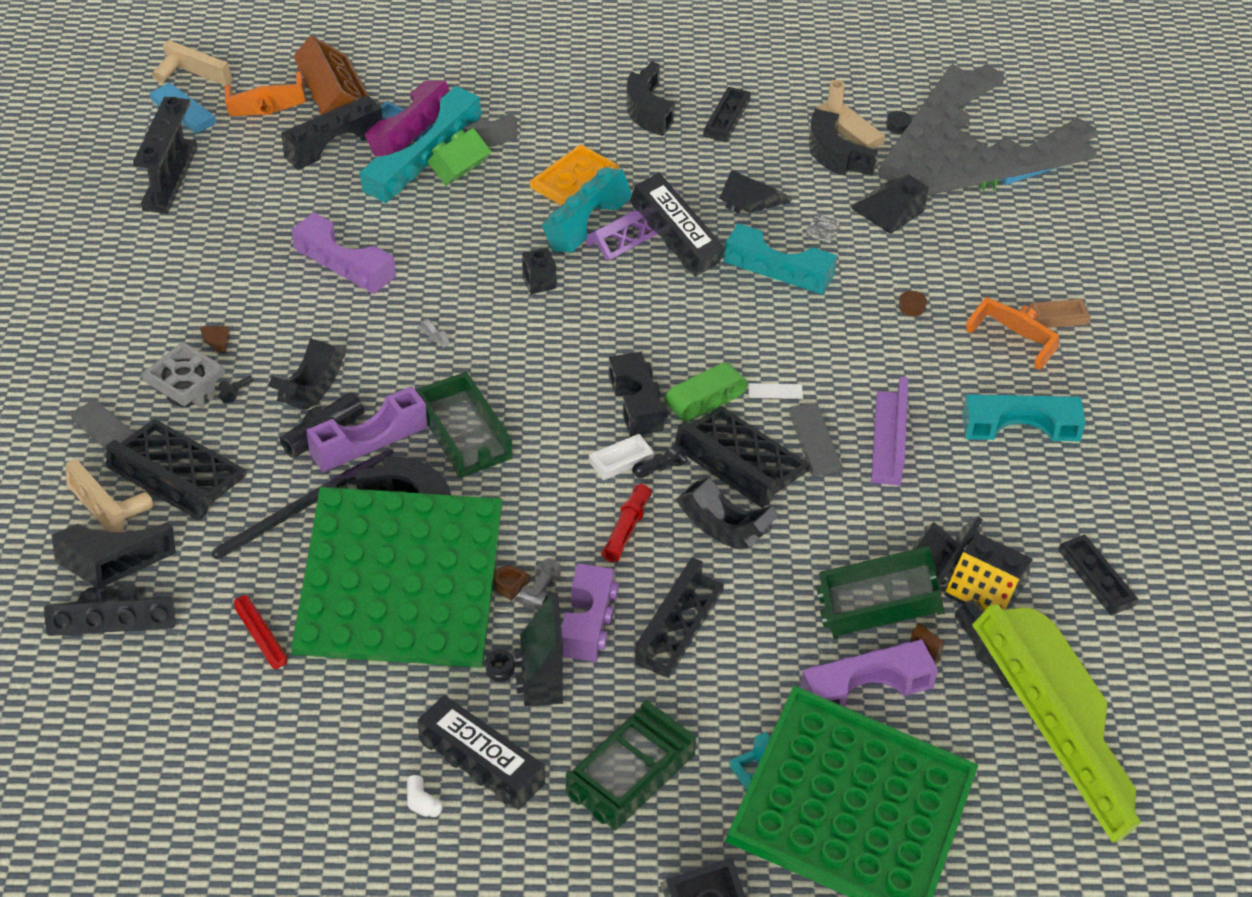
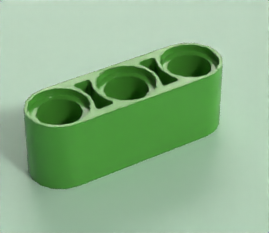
(706, 391)

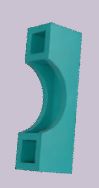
(568, 224)
(807, 269)
(1057, 416)

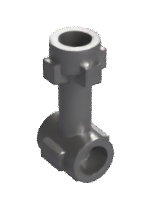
(535, 596)

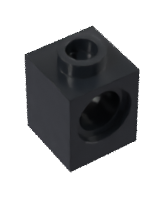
(539, 270)

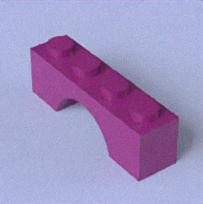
(400, 130)

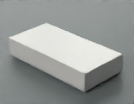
(620, 456)

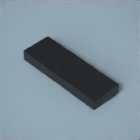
(727, 114)
(1098, 575)

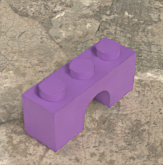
(584, 632)

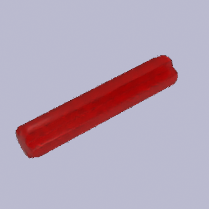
(260, 632)

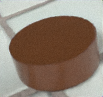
(912, 303)

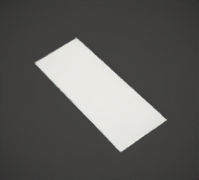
(784, 391)

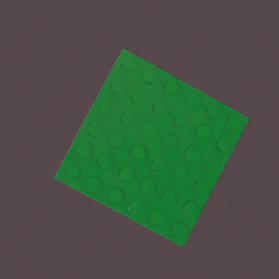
(398, 577)
(852, 802)

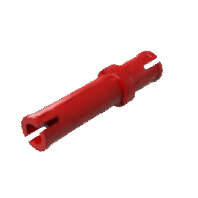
(631, 513)

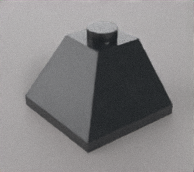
(750, 195)
(893, 203)

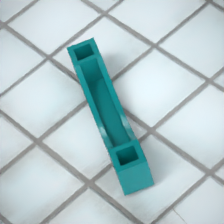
(391, 173)

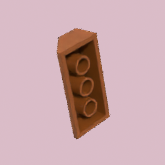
(328, 75)

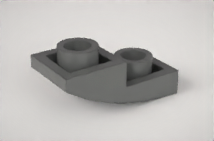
(496, 132)

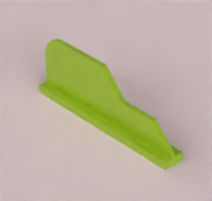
(1064, 708)

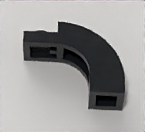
(644, 107)
(835, 152)
(312, 377)
(402, 475)
(721, 519)

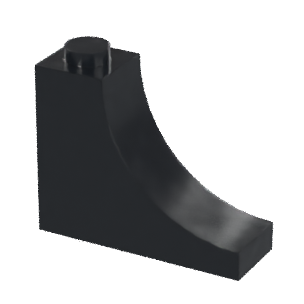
(109, 556)

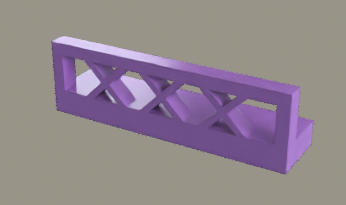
(621, 223)
(890, 435)

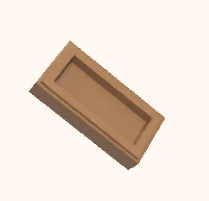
(1061, 313)

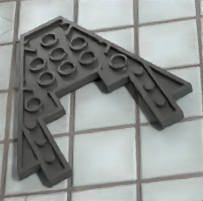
(949, 159)

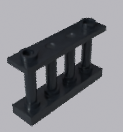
(165, 155)

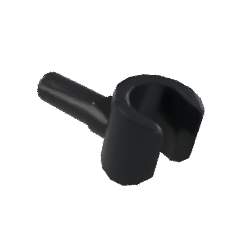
(228, 391)

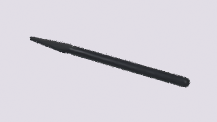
(293, 508)

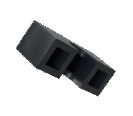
(642, 409)

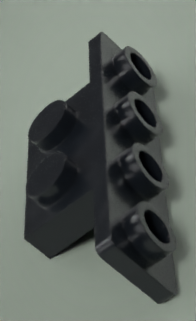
(945, 549)
(110, 612)

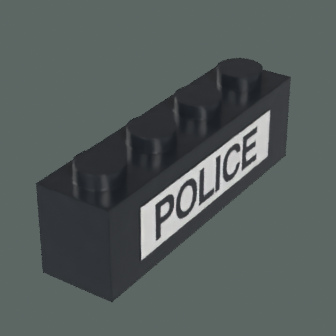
(677, 224)
(481, 752)

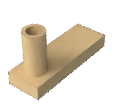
(192, 61)
(850, 123)
(98, 501)

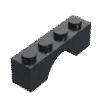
(306, 141)

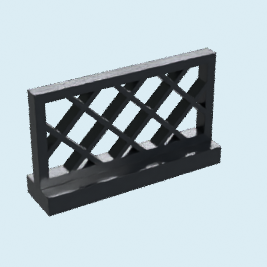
(732, 465)
(161, 479)

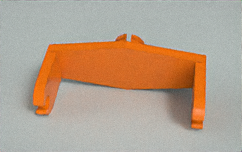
(265, 99)
(1021, 323)

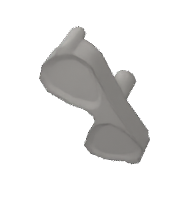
(429, 329)

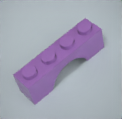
(367, 267)
(398, 418)
(903, 667)

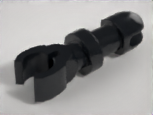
(659, 461)

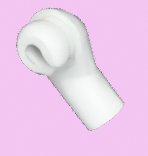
(419, 800)

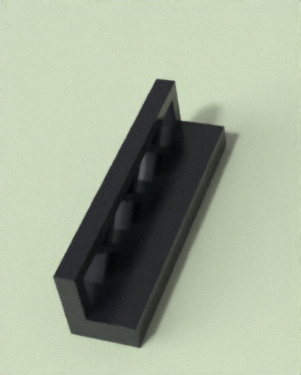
(670, 610)

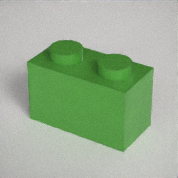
(458, 156)

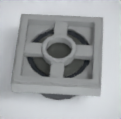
(183, 376)

